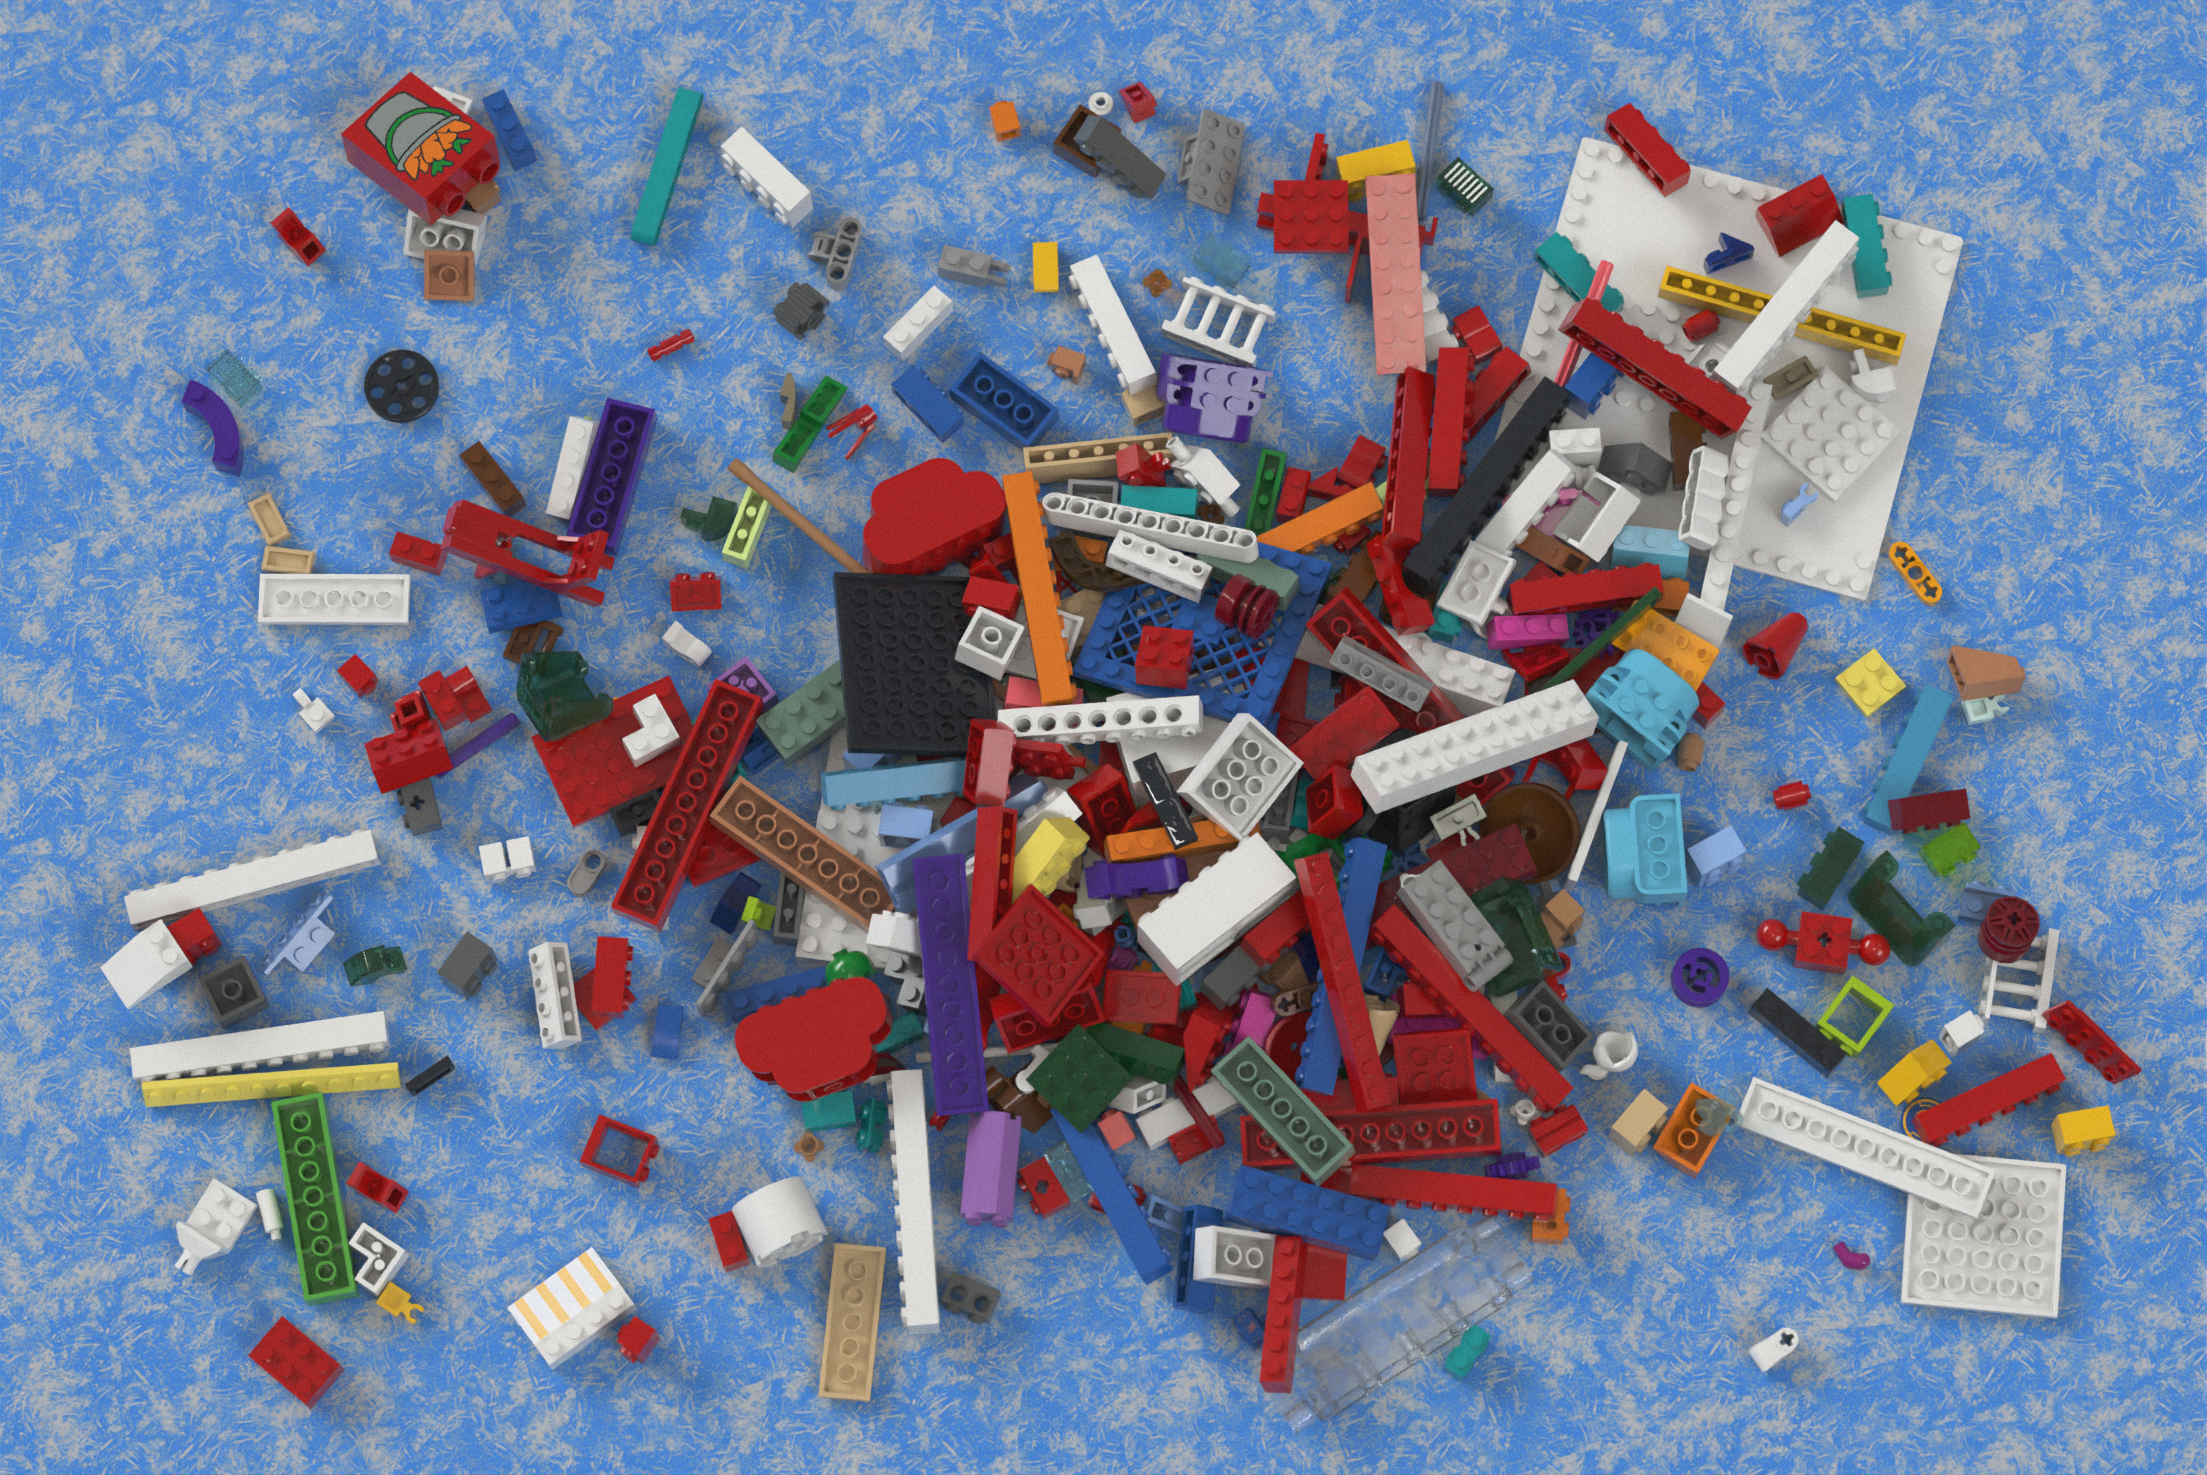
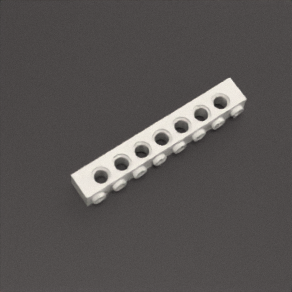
(1089, 714)

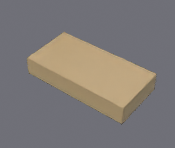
(269, 520)
(287, 561)

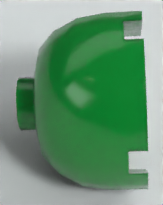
(849, 965)

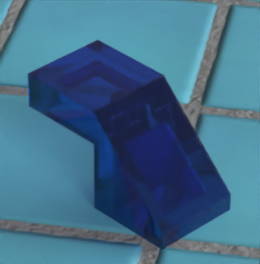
(732, 904)

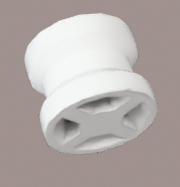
(1583, 476)

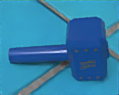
(1250, 1327)

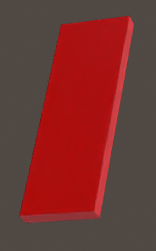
(1325, 1267)

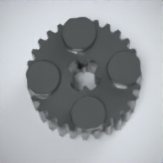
(801, 310)

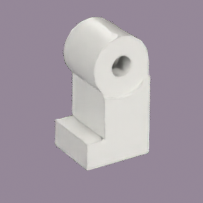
(686, 645)
(1021, 1084)

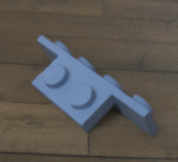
(303, 940)

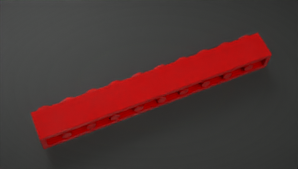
(1342, 981)
(1488, 1027)

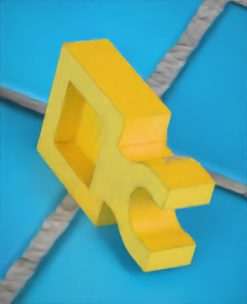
(396, 1301)

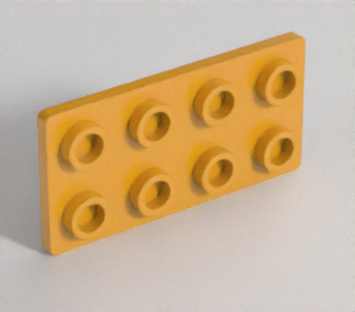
(1671, 644)

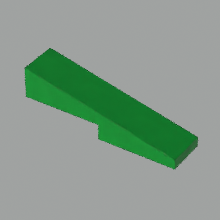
(809, 424)

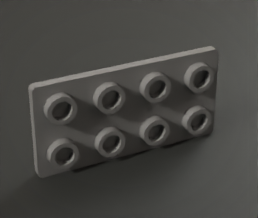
(1211, 162)
(720, 964)

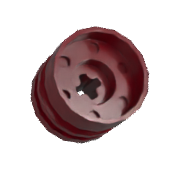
(1246, 606)
(2008, 929)

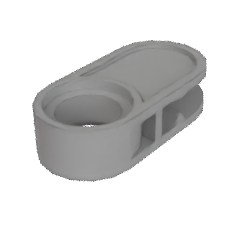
(584, 878)

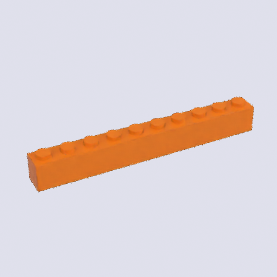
(1037, 589)

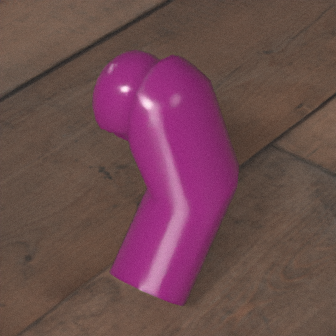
(1851, 1260)

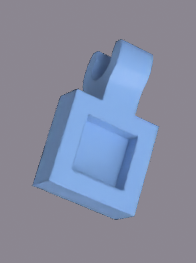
(1793, 509)

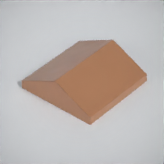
(449, 275)

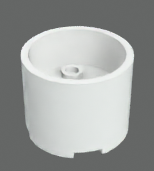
(779, 1221)

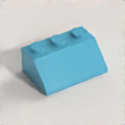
(1653, 545)

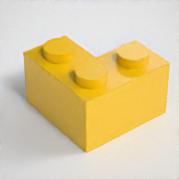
(1915, 1071)

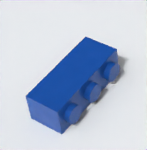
(509, 130)
(928, 403)

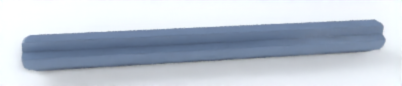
(1429, 148)

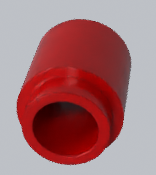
(1701, 325)
(1791, 795)

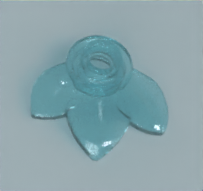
(1716, 1110)

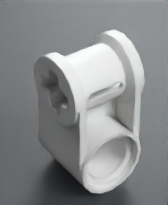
(1770, 1351)

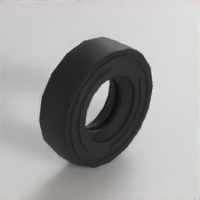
(1362, 825)

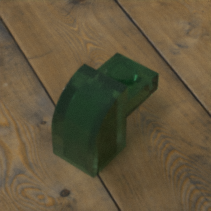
(715, 523)
(373, 963)

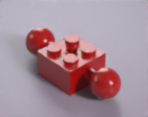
(1809, 953)

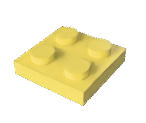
(1870, 683)

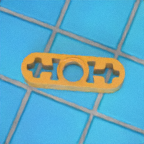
(1916, 563)

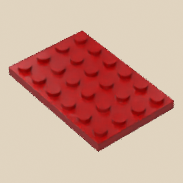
(594, 768)

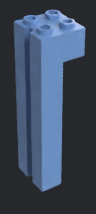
(951, 839)

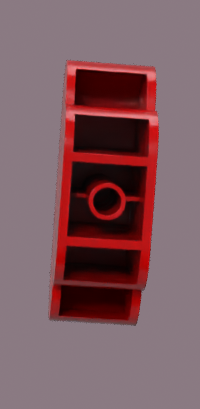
(931, 518)
(818, 1039)

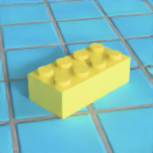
(1048, 855)

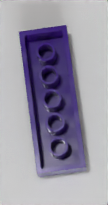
(613, 472)

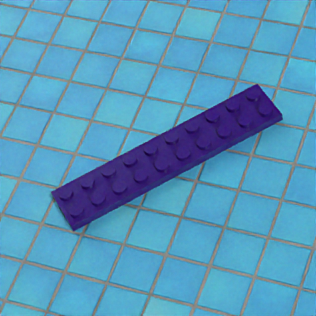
(950, 985)

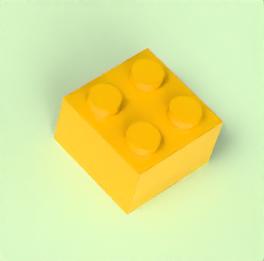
(2083, 1131)

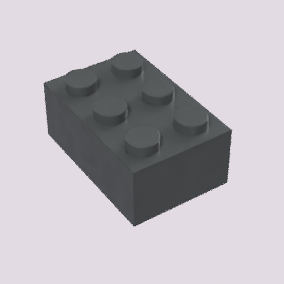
(1548, 1025)

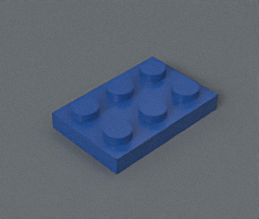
(518, 605)

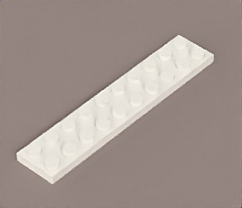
(1866, 1148)

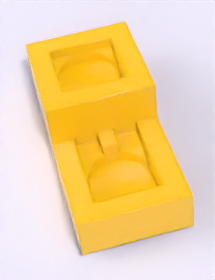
(1045, 267)

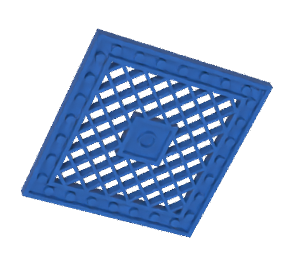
(1208, 633)

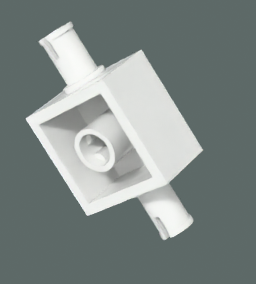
(1203, 471)

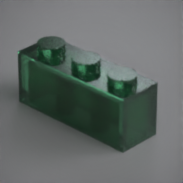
(1829, 867)

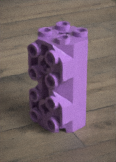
(991, 1168)

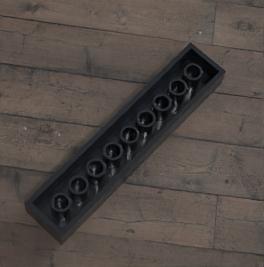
(1484, 487)

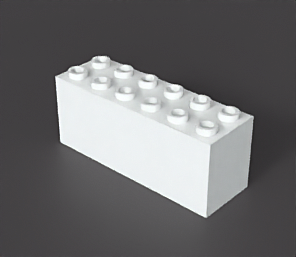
(1216, 908)

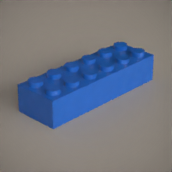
(1307, 1211)

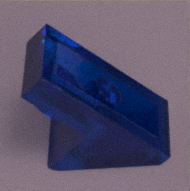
(1733, 253)

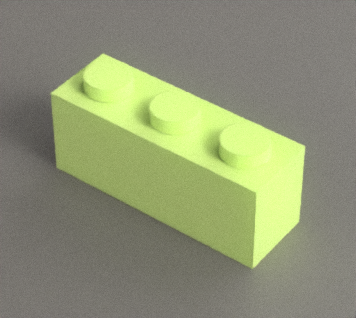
(746, 529)

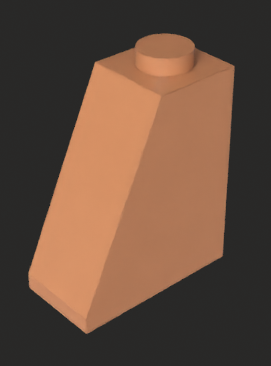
(1984, 673)

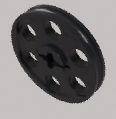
(402, 397)

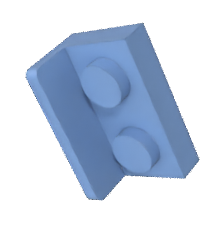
(1978, 899)

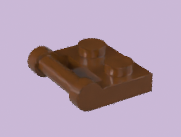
(526, 637)

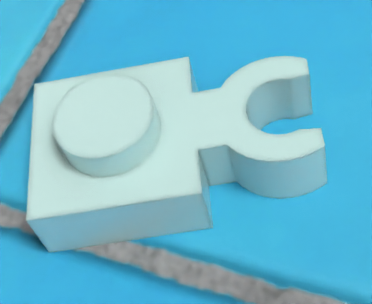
(1983, 709)

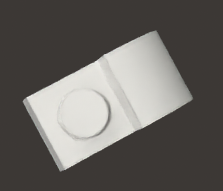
(1873, 384)

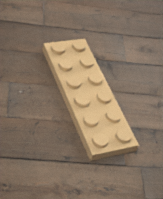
(852, 1322)

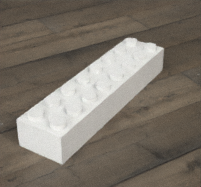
(1787, 309)

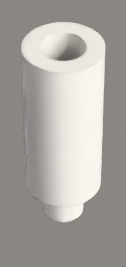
(270, 1213)

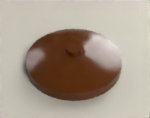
(1544, 821)

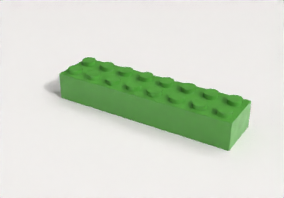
(315, 1199)

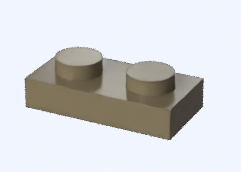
(1791, 378)

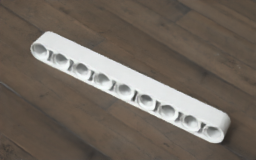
(1188, 533)

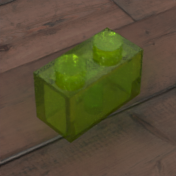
(1950, 850)

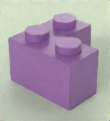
(748, 678)

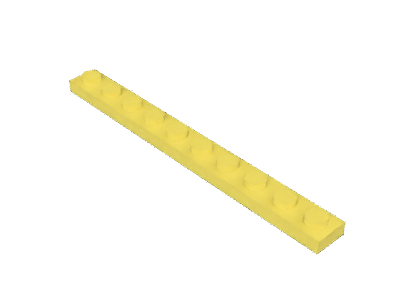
(271, 1084)

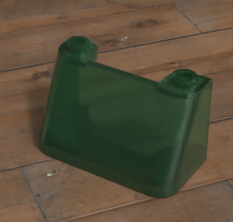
(556, 695)
(1894, 918)
(1518, 923)

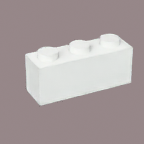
(918, 323)

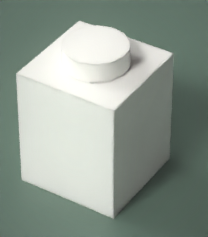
(1401, 1241)

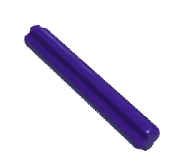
(481, 741)

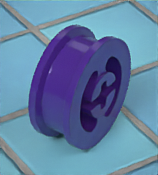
(1709, 993)

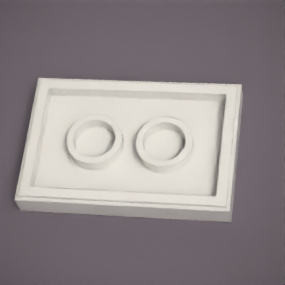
(1476, 583)

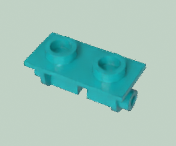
(870, 1115)

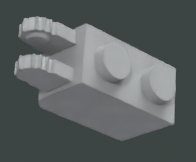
(970, 267)

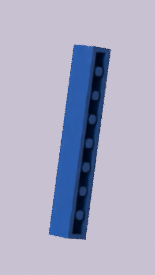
(1117, 1199)

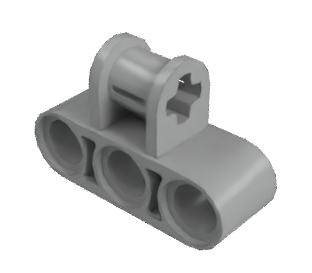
(827, 250)

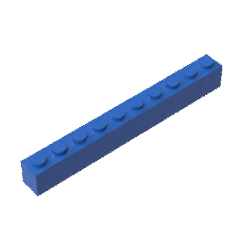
(1357, 896)

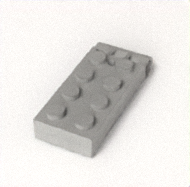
(1456, 926)

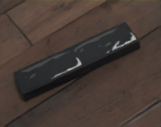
(1165, 801)

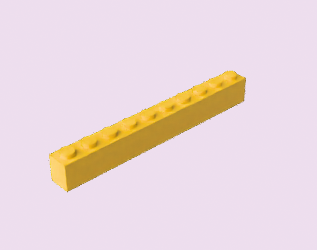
(1747, 304)

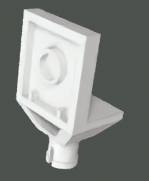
(213, 1225)

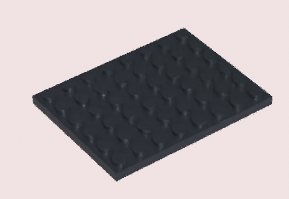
(901, 665)

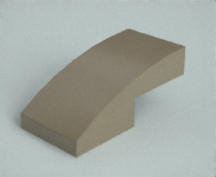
(788, 397)

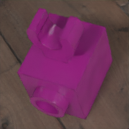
(1122, 959)

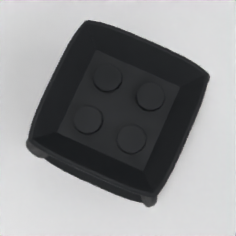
(1411, 821)

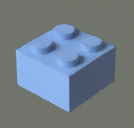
(904, 825)
(1714, 857)

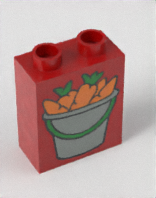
(421, 149)

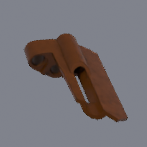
(1006, 1098)

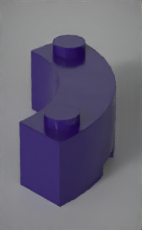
(227, 437)
(1133, 879)

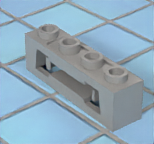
(1381, 673)

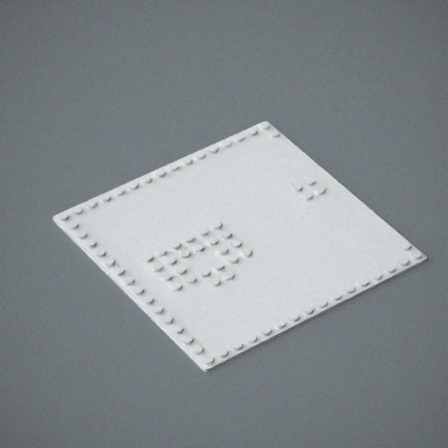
(1625, 220)

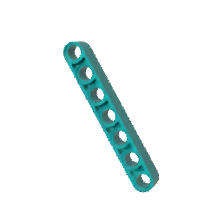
(666, 166)

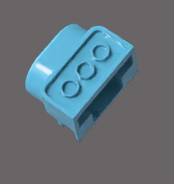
(1643, 706)
(1645, 850)

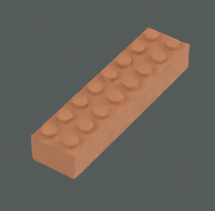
(801, 853)

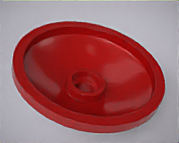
(1282, 1036)

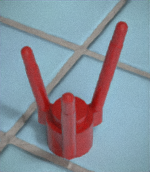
(862, 418)

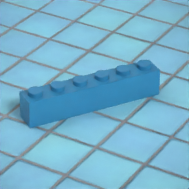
(1909, 755)
(893, 782)

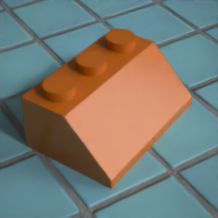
(1681, 1140)

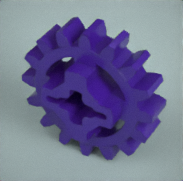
(1594, 621)
(1512, 1166)

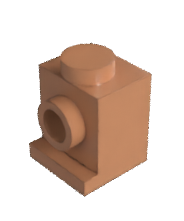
(1067, 363)

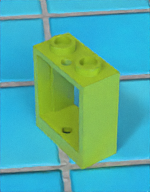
(1867, 996)

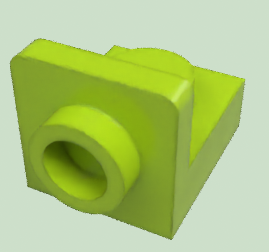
(760, 912)

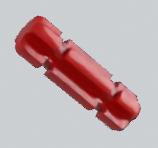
(670, 345)

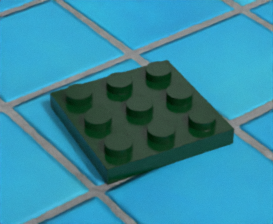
(1080, 1078)

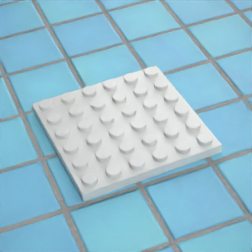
(2002, 1259)

